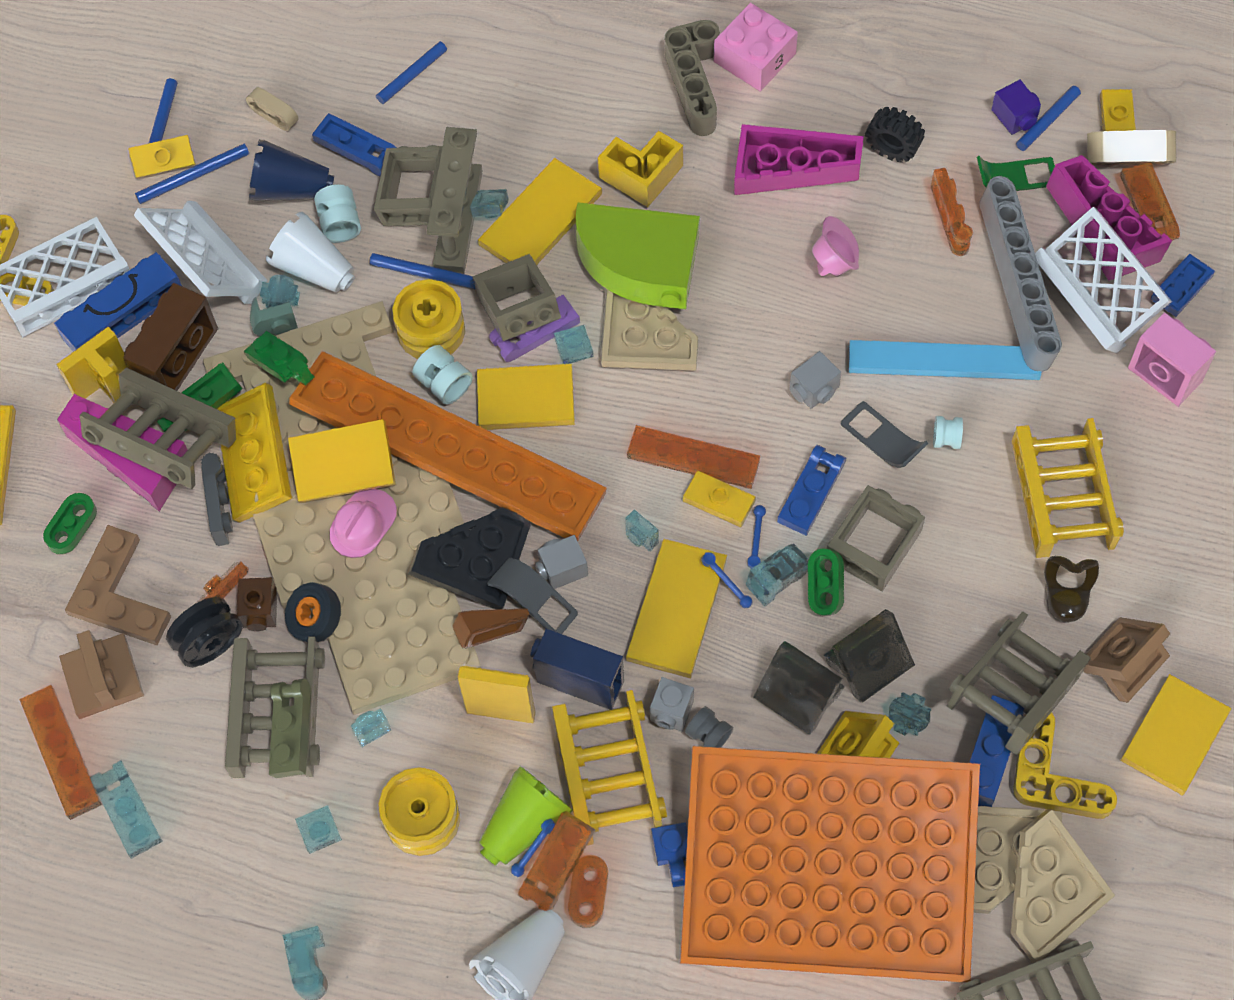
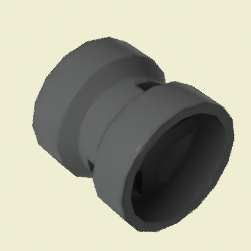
(708, 728)

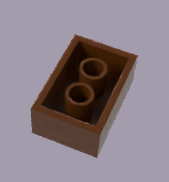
(172, 337)

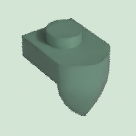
(273, 319)

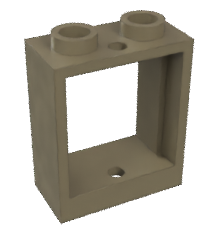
(405, 210)
(510, 280)
(860, 563)

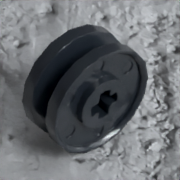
(204, 631)

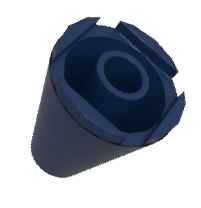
(286, 175)

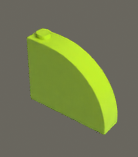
(639, 252)

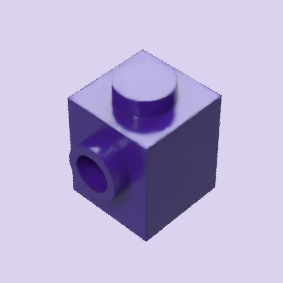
(1016, 107)

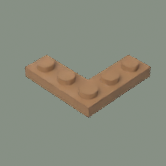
(95, 596)

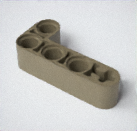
(684, 51)

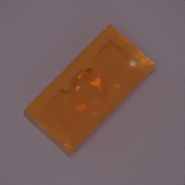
(222, 585)

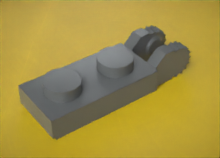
(216, 496)

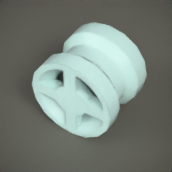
(948, 432)

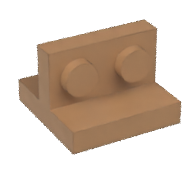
(1128, 655)
(100, 674)

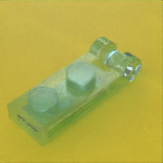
(126, 810)

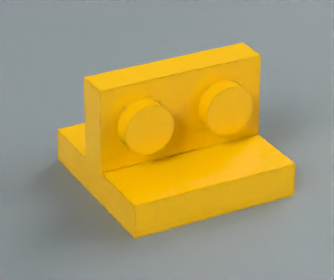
(95, 366)
(861, 736)

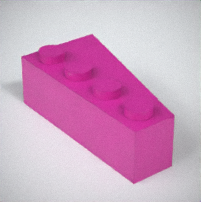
(794, 159)
(1079, 187)
(140, 479)

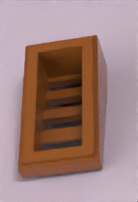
(487, 625)

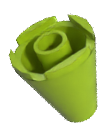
(519, 817)

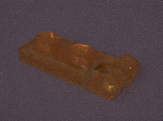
(1149, 198)
(951, 212)
(556, 861)

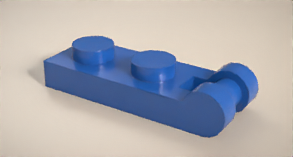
(351, 142)
(811, 491)

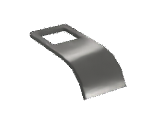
(887, 440)
(529, 591)

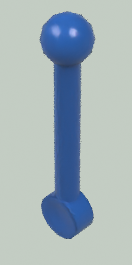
(759, 511)
(708, 560)
(518, 868)

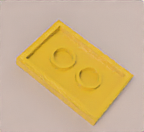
(525, 396)
(341, 461)
(497, 694)
(1176, 734)

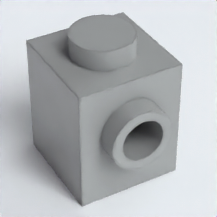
(815, 380)
(561, 562)
(671, 704)

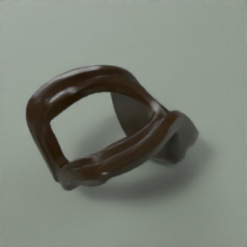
(1064, 602)

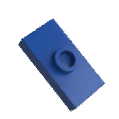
(1184, 283)

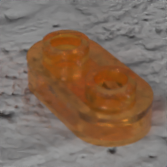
(588, 892)

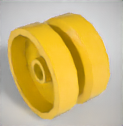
(427, 316)
(424, 792)

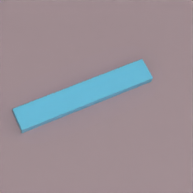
(939, 360)

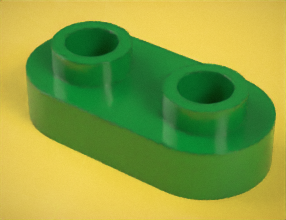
(68, 524)
(824, 582)

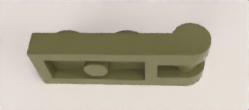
(289, 728)

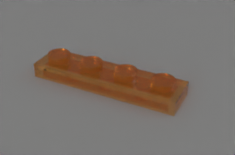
(692, 455)
(60, 752)

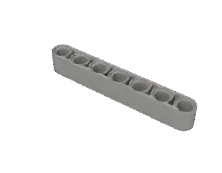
(1020, 274)

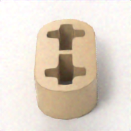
(272, 109)

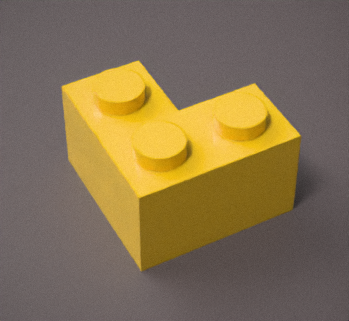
(641, 172)

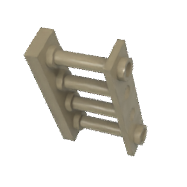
(453, 194)
(161, 402)
(245, 690)
(1036, 708)
(1070, 953)

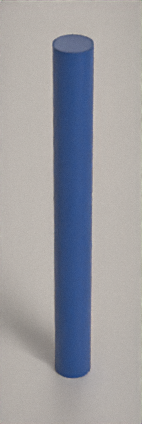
(192, 173)
(422, 270)

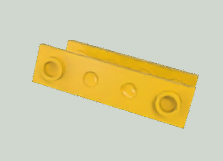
(1040, 505)
(575, 757)

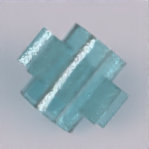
(279, 291)
(909, 714)

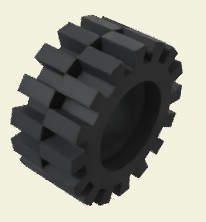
(894, 134)

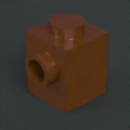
(257, 603)

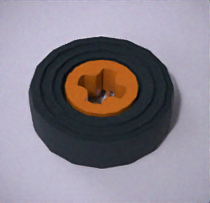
(326, 612)

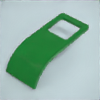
(1013, 171)

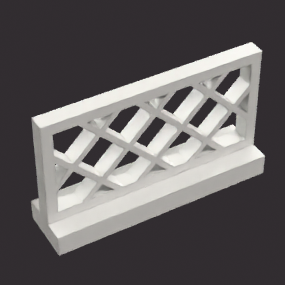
(203, 242)
(69, 292)
(1085, 302)

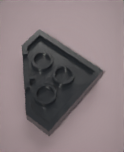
(471, 555)

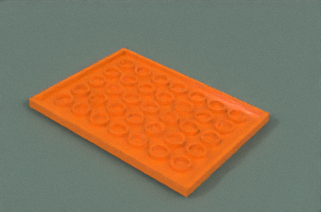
(831, 864)

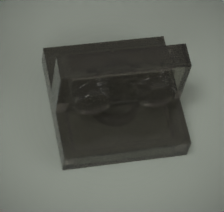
(871, 656)
(798, 687)

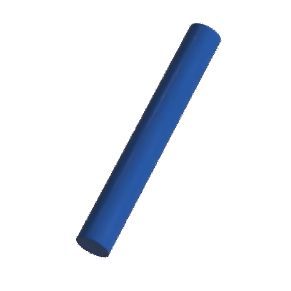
(411, 72)
(163, 110)
(1048, 118)

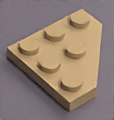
(645, 337)
(998, 853)
(1053, 887)

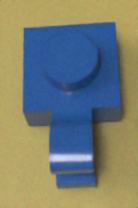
(671, 849)

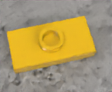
(1117, 110)
(161, 156)
(719, 498)

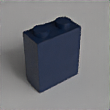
(578, 668)

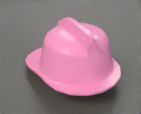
(836, 248)
(362, 523)

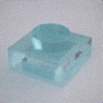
(489, 203)
(573, 344)
(641, 531)
(370, 727)
(318, 829)

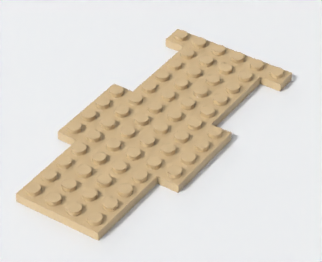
(392, 626)

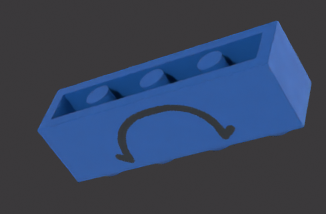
(120, 304)

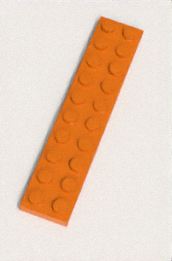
(452, 447)

